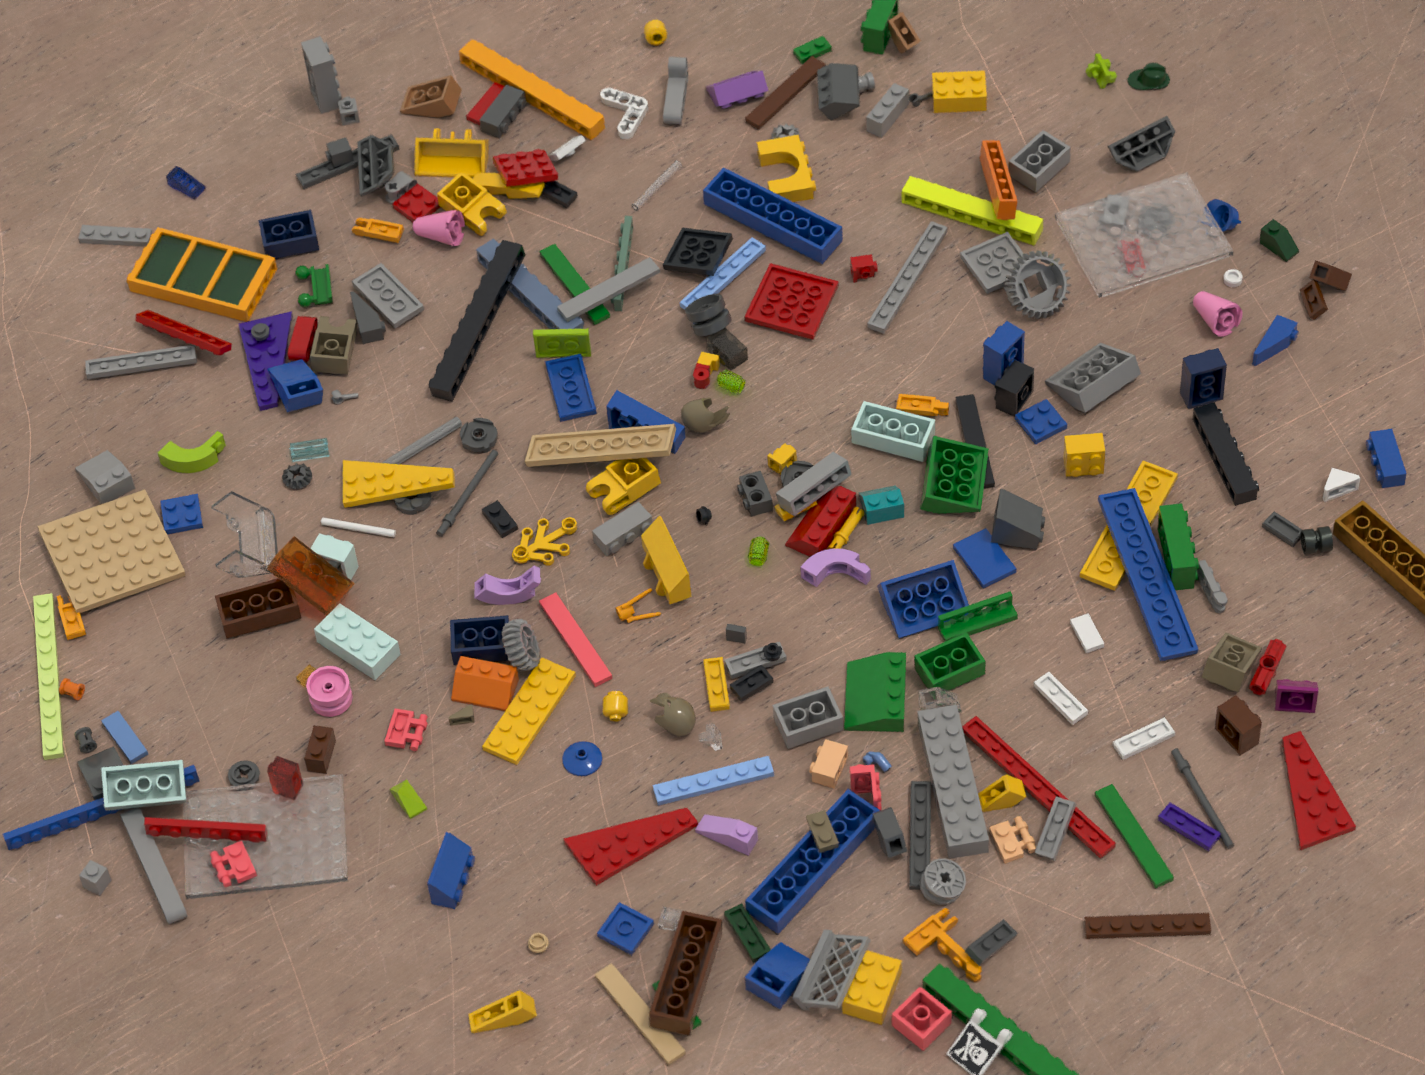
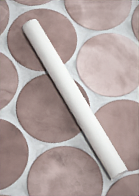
(358, 527)

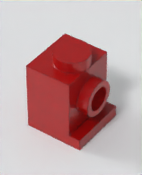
(862, 267)

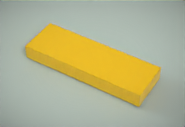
(716, 684)

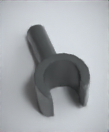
(915, 98)

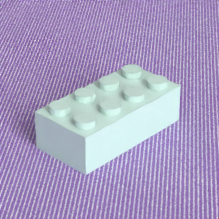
(893, 431)
(357, 641)
(143, 785)

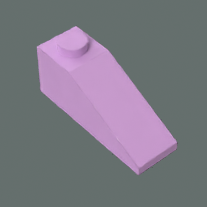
(729, 832)

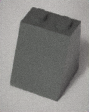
(1017, 521)

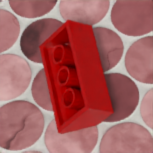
(823, 521)

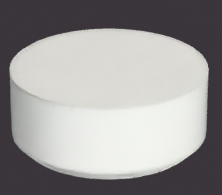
(1233, 278)

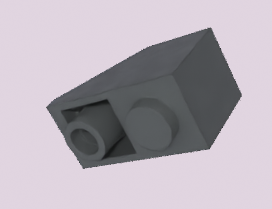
(889, 832)

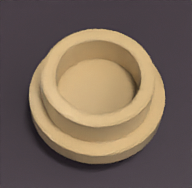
(538, 943)

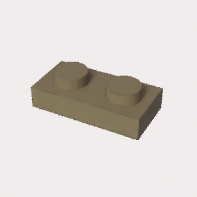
(822, 831)

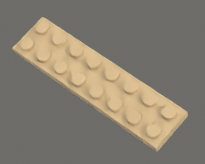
(600, 445)

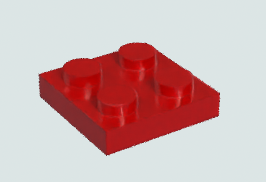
(416, 203)

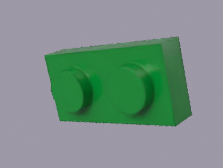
(812, 48)

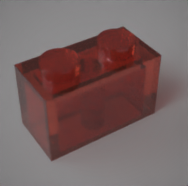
(285, 777)

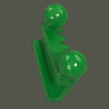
(321, 285)

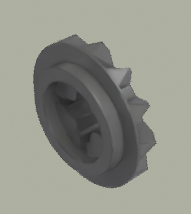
(300, 481)
(245, 767)

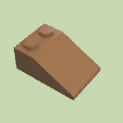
(432, 98)

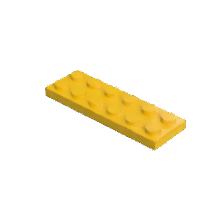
(529, 711)

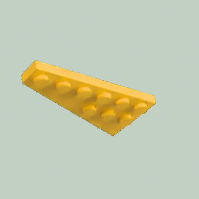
(383, 481)

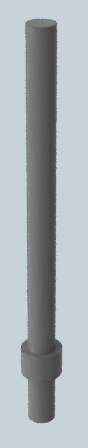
(449, 519)
(1184, 767)

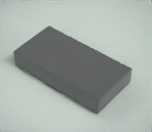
(1282, 529)

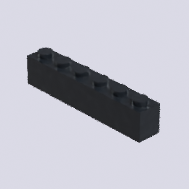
(1225, 454)

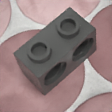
(755, 493)

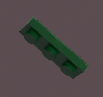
(747, 932)

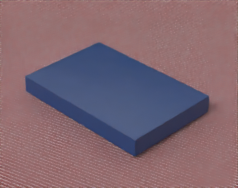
(984, 558)

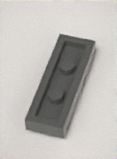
(991, 942)

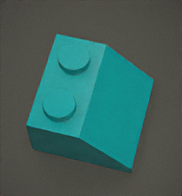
(882, 504)

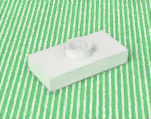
(567, 149)

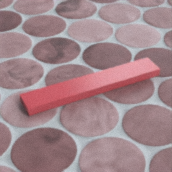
(575, 639)

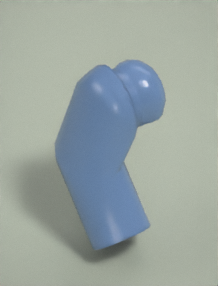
(877, 758)

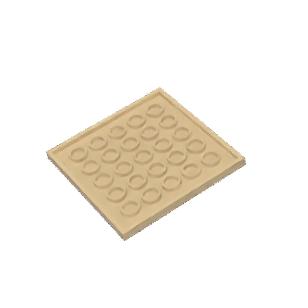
(111, 551)

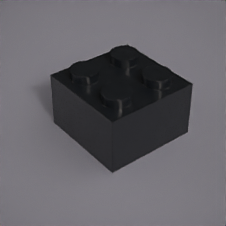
(1014, 388)

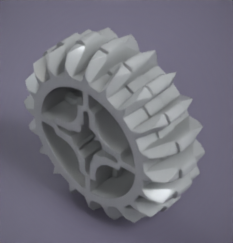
(521, 645)

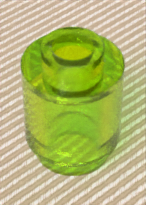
(731, 381)
(758, 551)

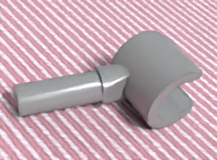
(338, 398)

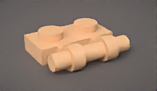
(1007, 842)

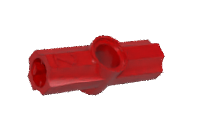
(1263, 674)

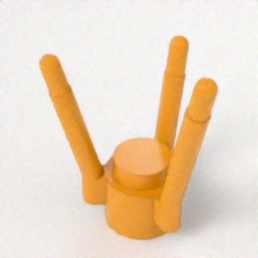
(626, 610)

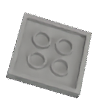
(991, 261)

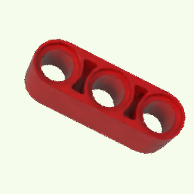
(302, 338)

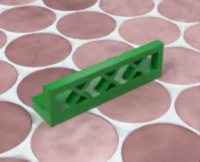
(977, 619)

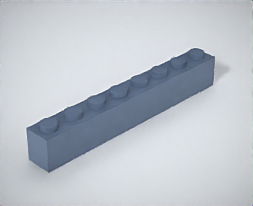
(531, 292)

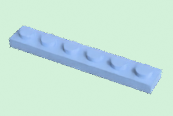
(727, 271)
(713, 780)

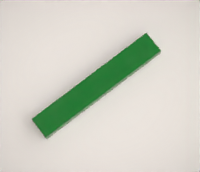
(571, 280)
(1134, 836)

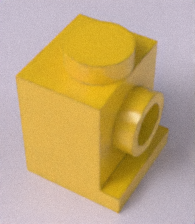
(781, 458)

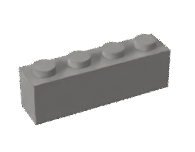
(813, 483)

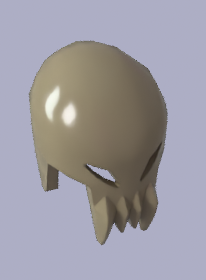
(699, 418)
(678, 718)

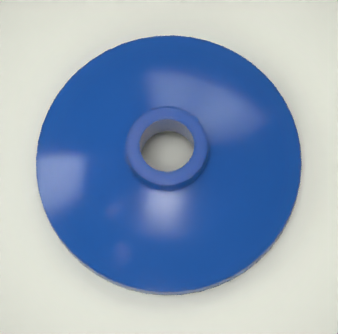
(585, 764)

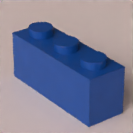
(1386, 458)

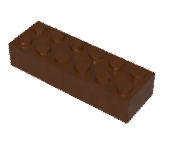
(685, 973)

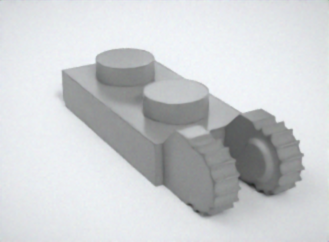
(1211, 587)

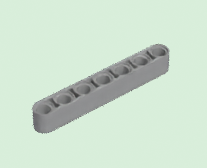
(154, 866)

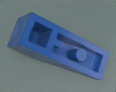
(1276, 339)

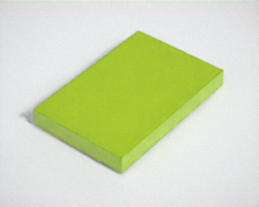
(561, 342)

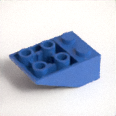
(296, 385)
(776, 974)

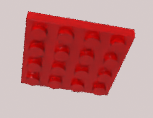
(791, 301)

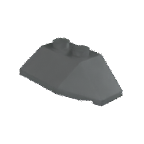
(1144, 145)
(374, 163)

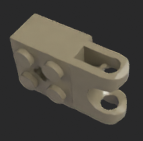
(333, 346)

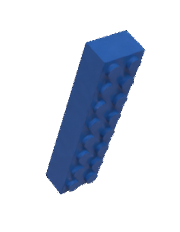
(773, 215)
(807, 870)

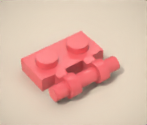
(400, 727)
(239, 861)

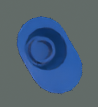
(1224, 214)

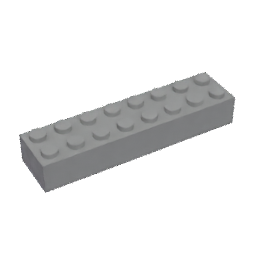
(953, 782)

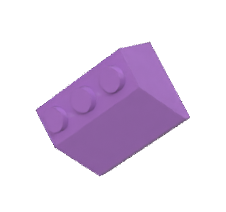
(738, 89)

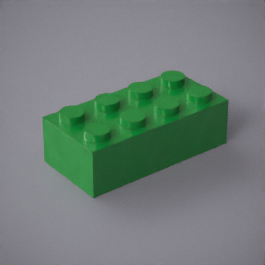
(1177, 546)

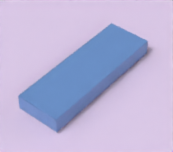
(124, 737)

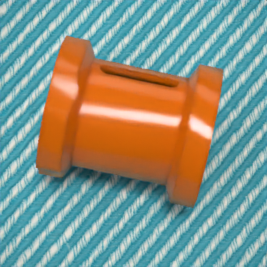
(71, 689)

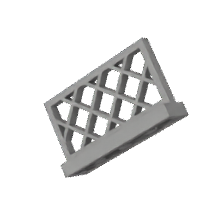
(819, 967)

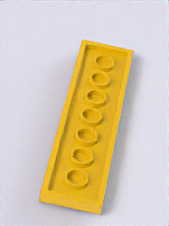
(1104, 562)

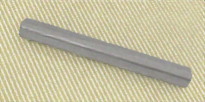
(424, 442)

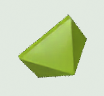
(408, 799)

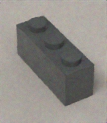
(503, 111)

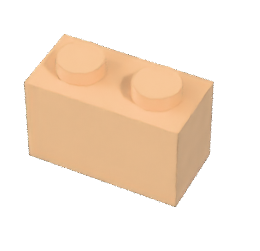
(829, 763)

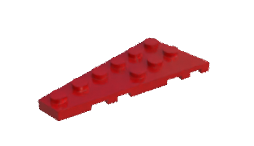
(1314, 800)
(615, 848)

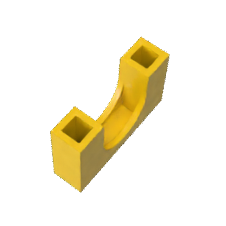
(788, 151)

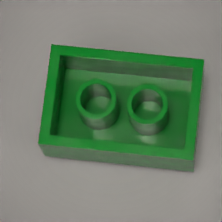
(876, 28)
(950, 663)

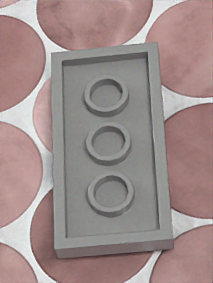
(388, 295)

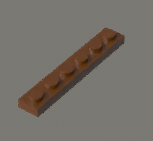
(1147, 925)

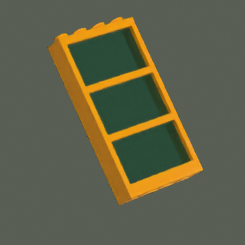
(202, 274)

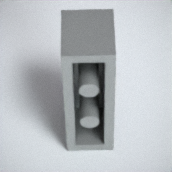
(887, 110)
(622, 529)

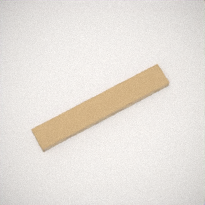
(638, 1013)

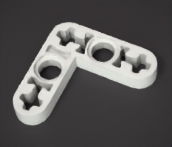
(639, 108)

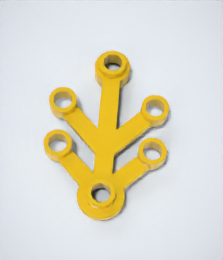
(543, 543)

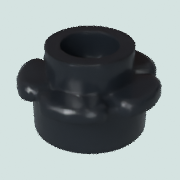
(703, 515)
(772, 656)

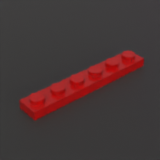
(183, 332)
(205, 829)

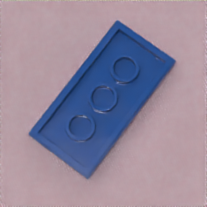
(570, 387)

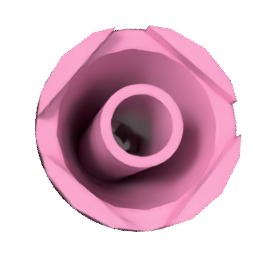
(441, 227)
(1218, 312)

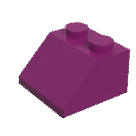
(1296, 696)

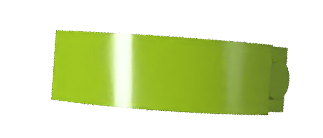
(192, 460)

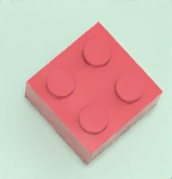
(921, 1018)

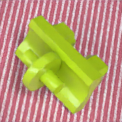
(1100, 71)

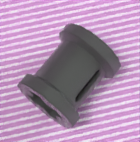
(85, 740)

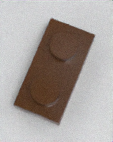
(1313, 299)

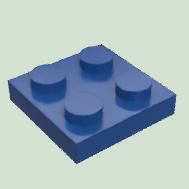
(1041, 421)
(181, 514)
(625, 928)

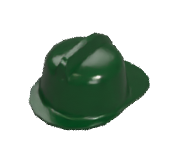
(1150, 77)

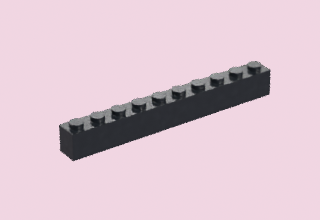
(476, 320)

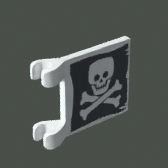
(975, 1047)

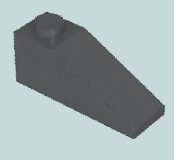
(368, 321)

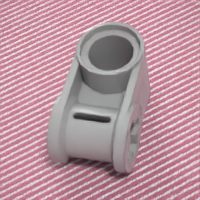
(398, 186)

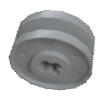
(942, 892)

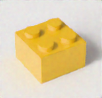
(1084, 454)

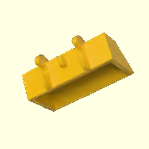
(450, 155)
(666, 562)

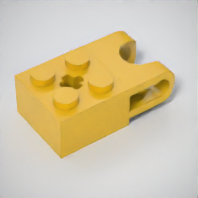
(472, 201)
(623, 483)

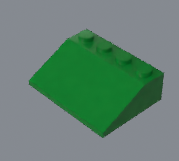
(953, 477)
(876, 693)

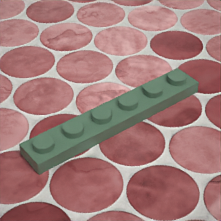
(623, 256)

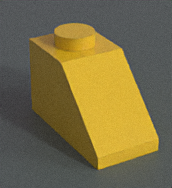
(1002, 794)

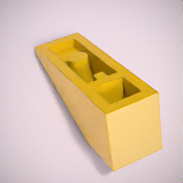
(503, 1013)

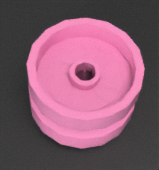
(329, 691)

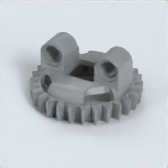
(1048, 277)

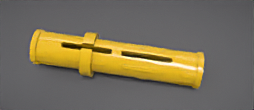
(841, 536)

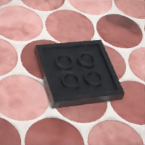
(697, 251)

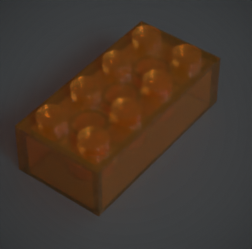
(310, 576)

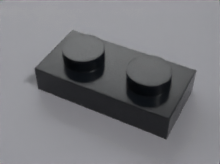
(559, 193)
(499, 519)
(751, 683)

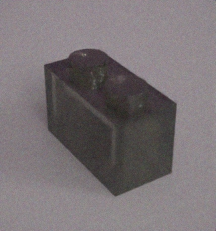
(728, 347)

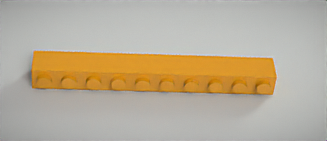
(537, 92)

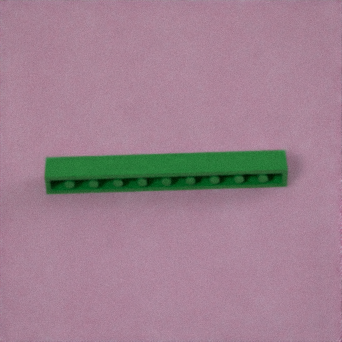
(963, 1001)

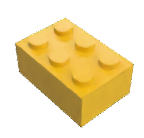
(959, 91)
(872, 987)

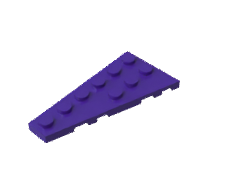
(266, 354)

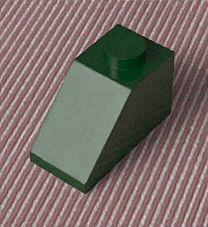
(1278, 240)

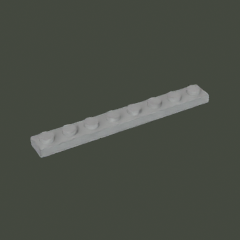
(907, 277)

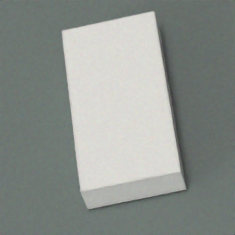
(1087, 633)

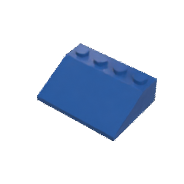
(921, 596)

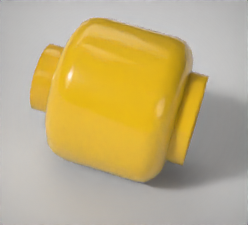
(655, 32)
(615, 706)

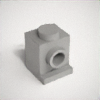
(348, 106)

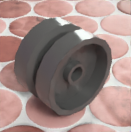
(708, 314)

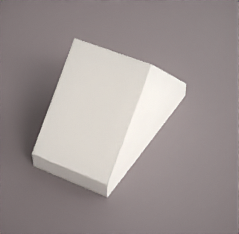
(1339, 484)

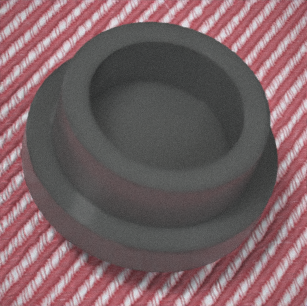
(260, 331)

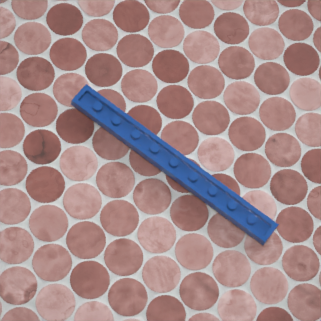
(71, 818)

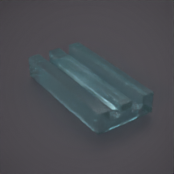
(309, 452)

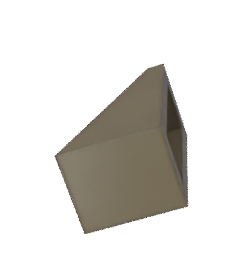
(463, 716)

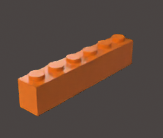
(998, 179)

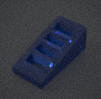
(177, 174)

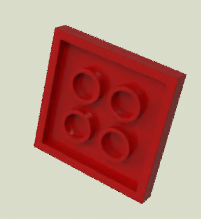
(525, 168)

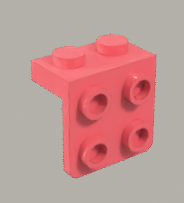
(865, 780)

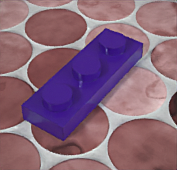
(1189, 826)

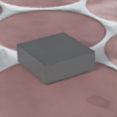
(736, 633)

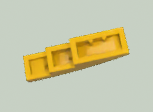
(495, 185)

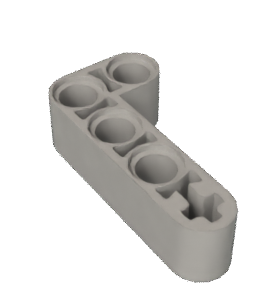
(676, 90)

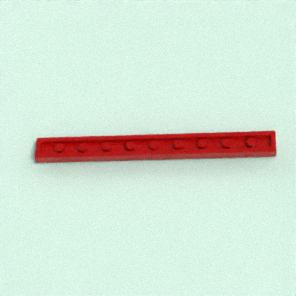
(1036, 784)

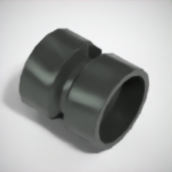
(1316, 540)

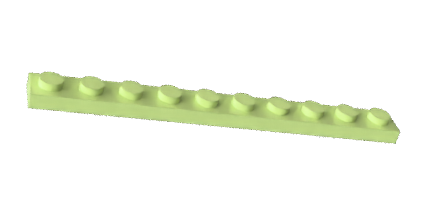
(48, 677)

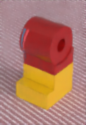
(703, 369)

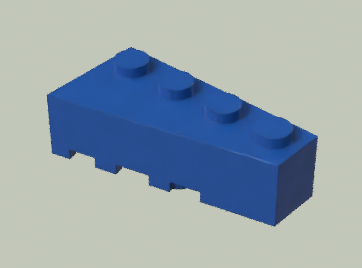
(628, 412)

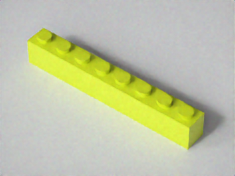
(969, 210)

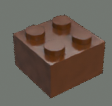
(1238, 725)

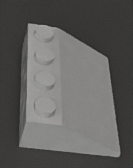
(1094, 376)

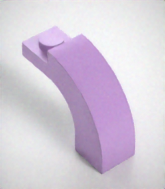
(834, 561)
(508, 591)

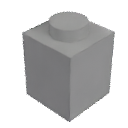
(95, 877)

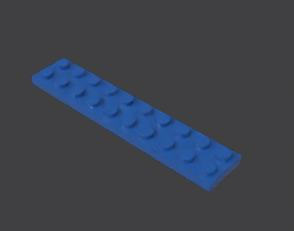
(1147, 574)

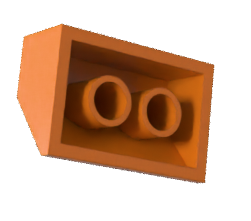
(484, 683)

